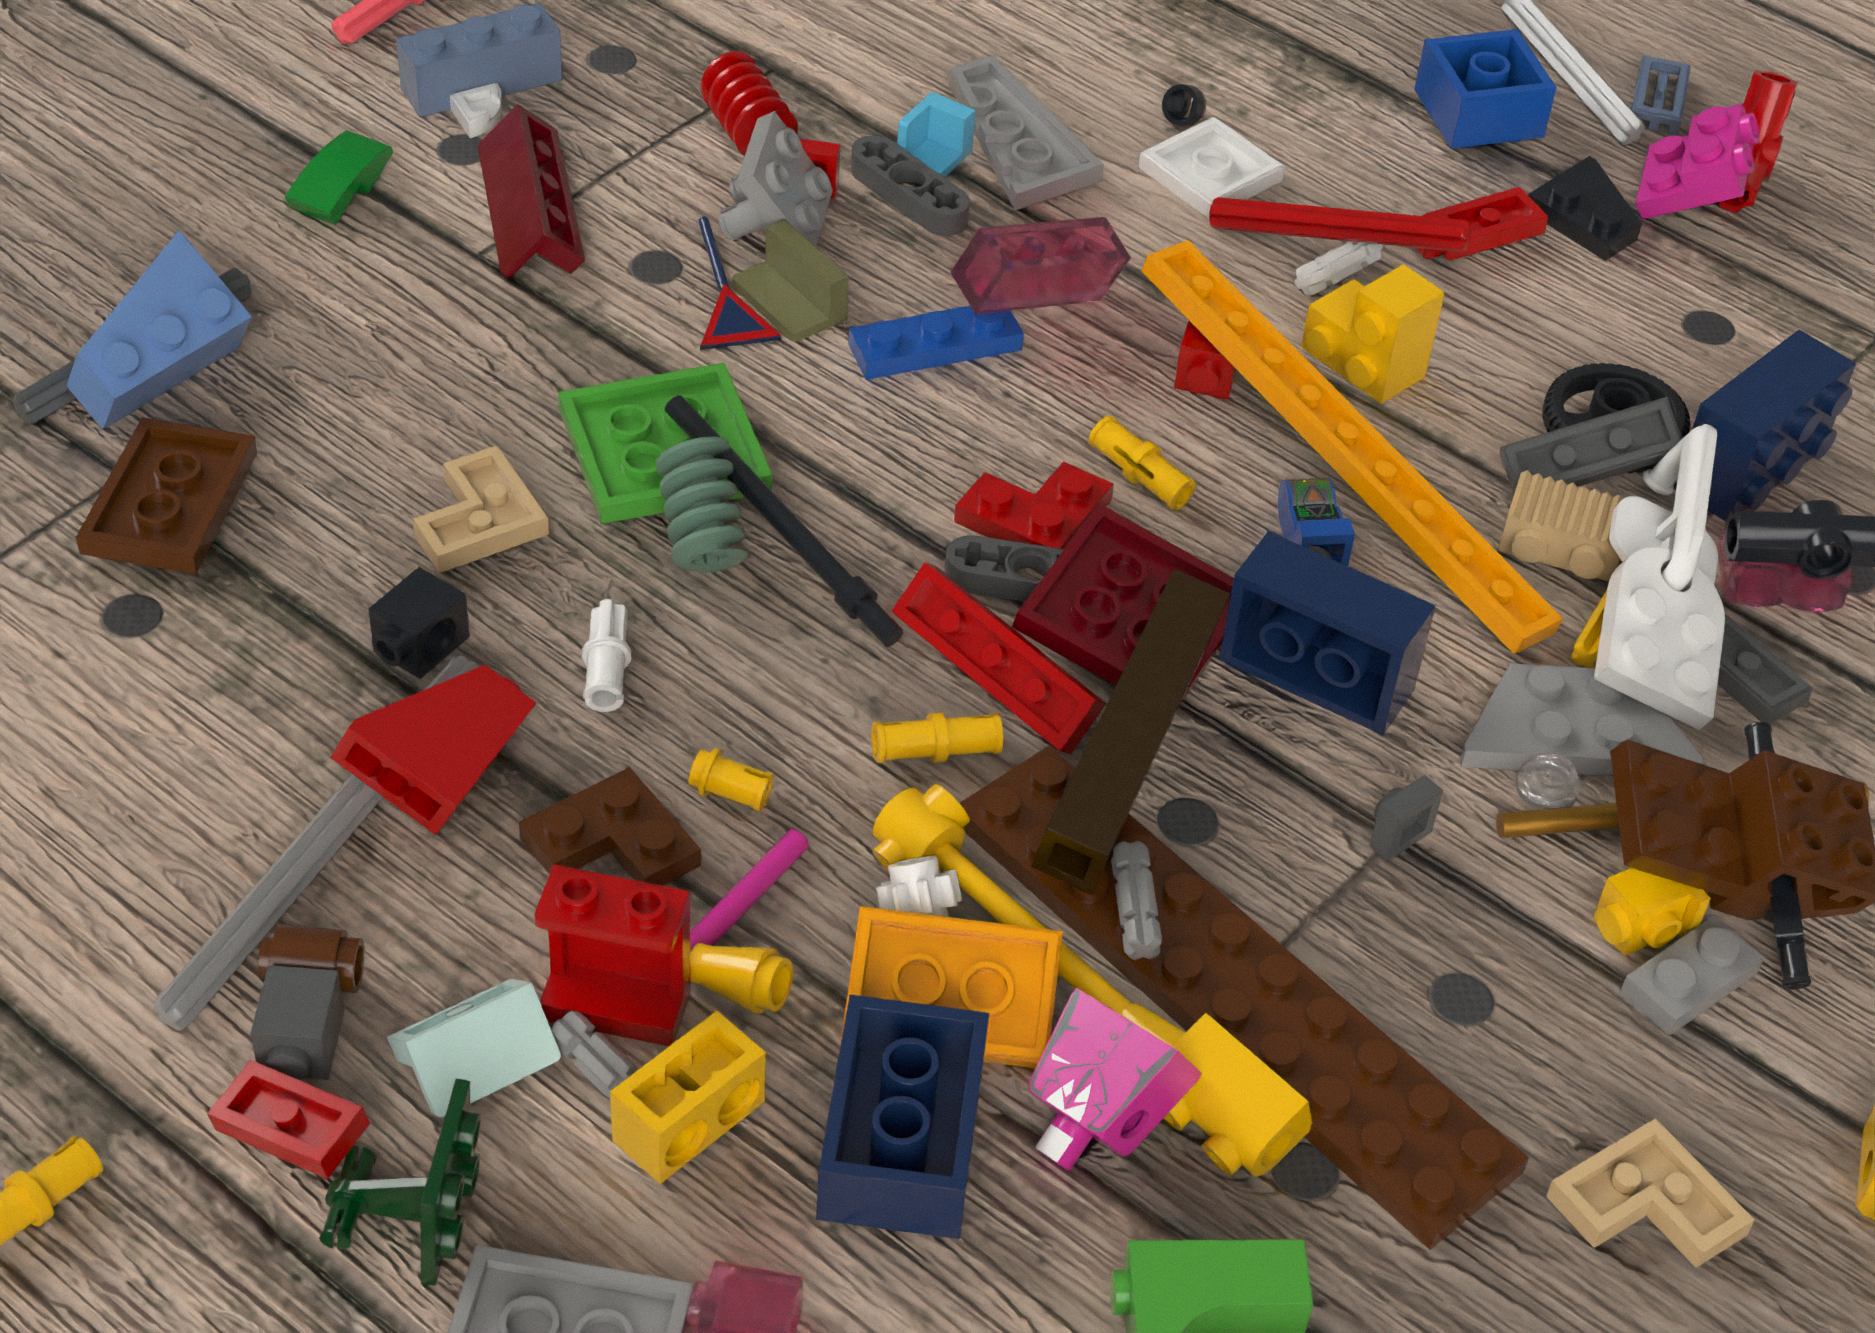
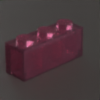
(1040, 264)

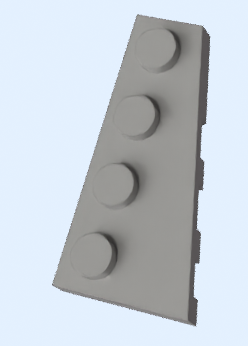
(1021, 136)

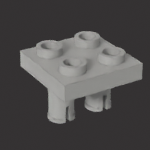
(776, 185)

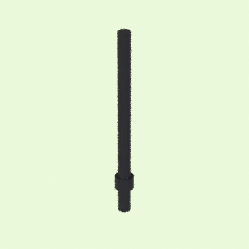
(851, 592)

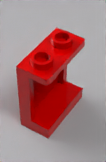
(616, 953)

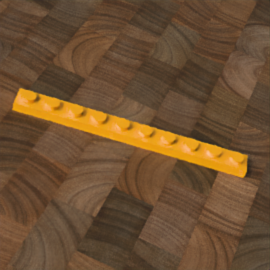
(1353, 448)

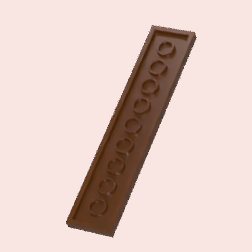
(1368, 1099)

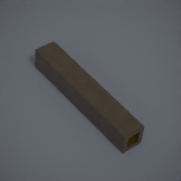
(1130, 732)

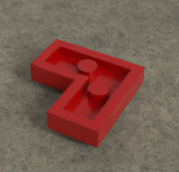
(1039, 519)

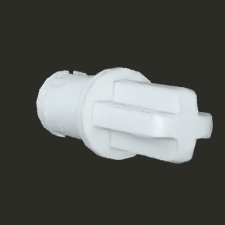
(606, 657)

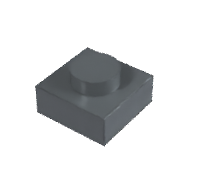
(1405, 817)

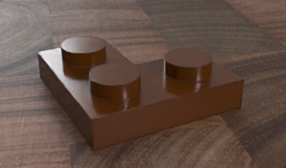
(615, 818)

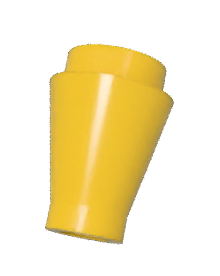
(745, 975)

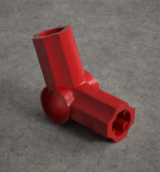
(1770, 101)

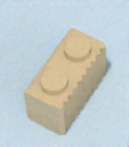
(1561, 526)

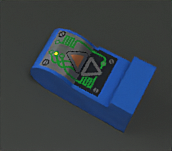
(1313, 519)

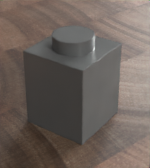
(298, 1021)

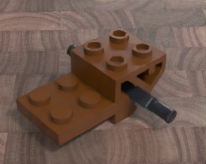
(1750, 836)

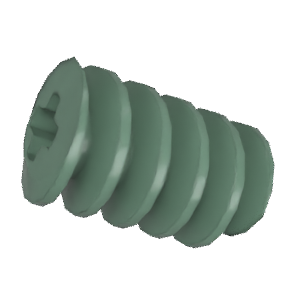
(696, 505)

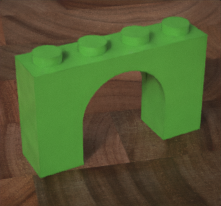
(1213, 1286)

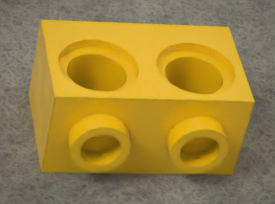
(688, 1096)

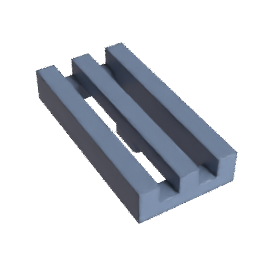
(1656, 114)

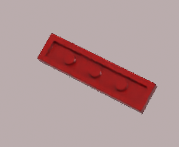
(998, 658)

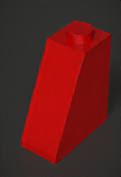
(435, 743)

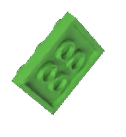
(624, 430)

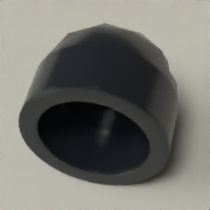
(1178, 101)

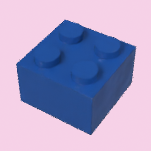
(1484, 88)

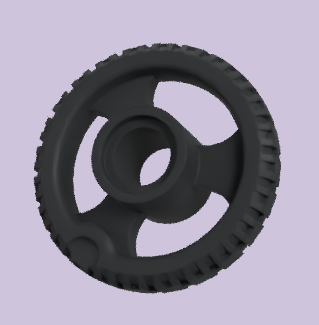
(1614, 390)

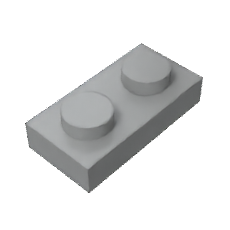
(1691, 975)

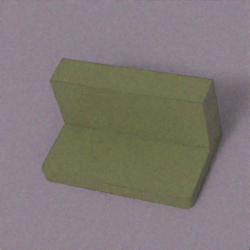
(795, 285)

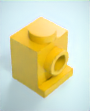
(1647, 910)

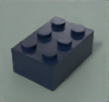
(1774, 420)
(1325, 632)
(902, 1117)

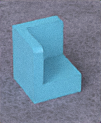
(938, 132)

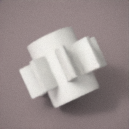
(919, 887)

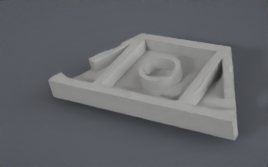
(1566, 715)

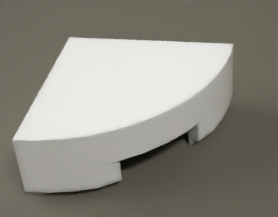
(477, 108)

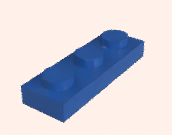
(932, 340)

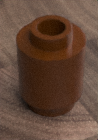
(315, 950)

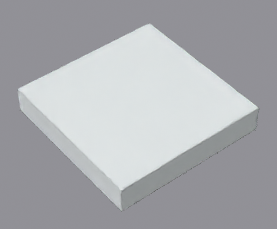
(1210, 164)

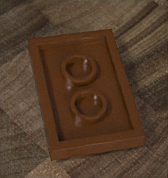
(167, 495)

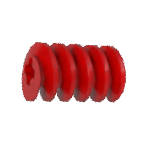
(740, 95)

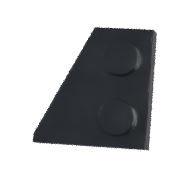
(1588, 209)

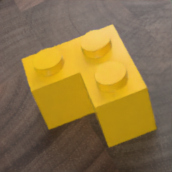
(1376, 332)

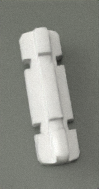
(1336, 266)

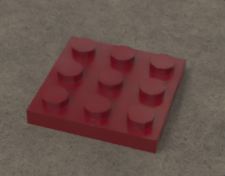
(1104, 592)

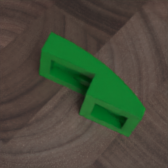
(336, 174)

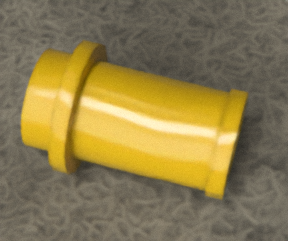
(730, 779)

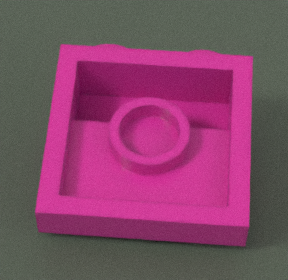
(1702, 166)

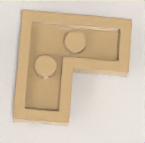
(491, 512)
(1652, 1178)

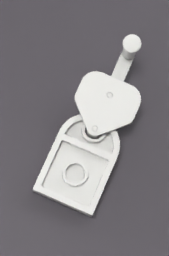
(1661, 602)

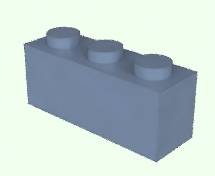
(507, 48)

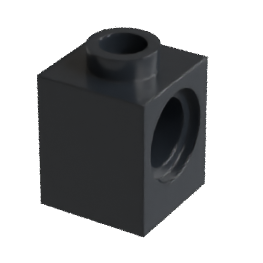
(419, 623)

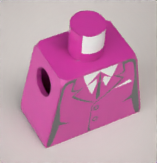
(1104, 1081)

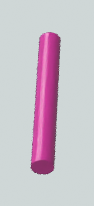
(749, 889)

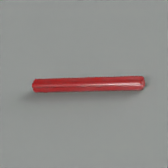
(1340, 224)

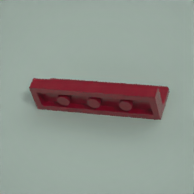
(529, 193)

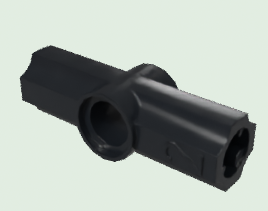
(1811, 536)

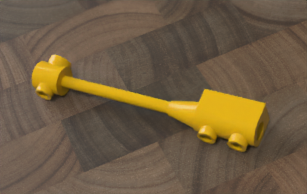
(1236, 1101)

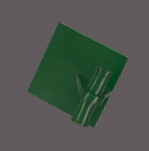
(426, 1200)

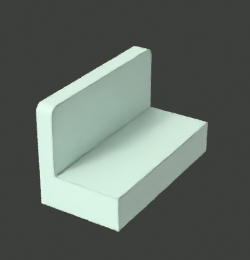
(480, 1040)

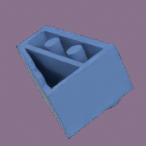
(158, 335)

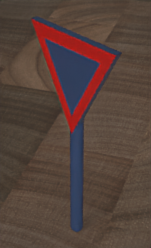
(732, 318)

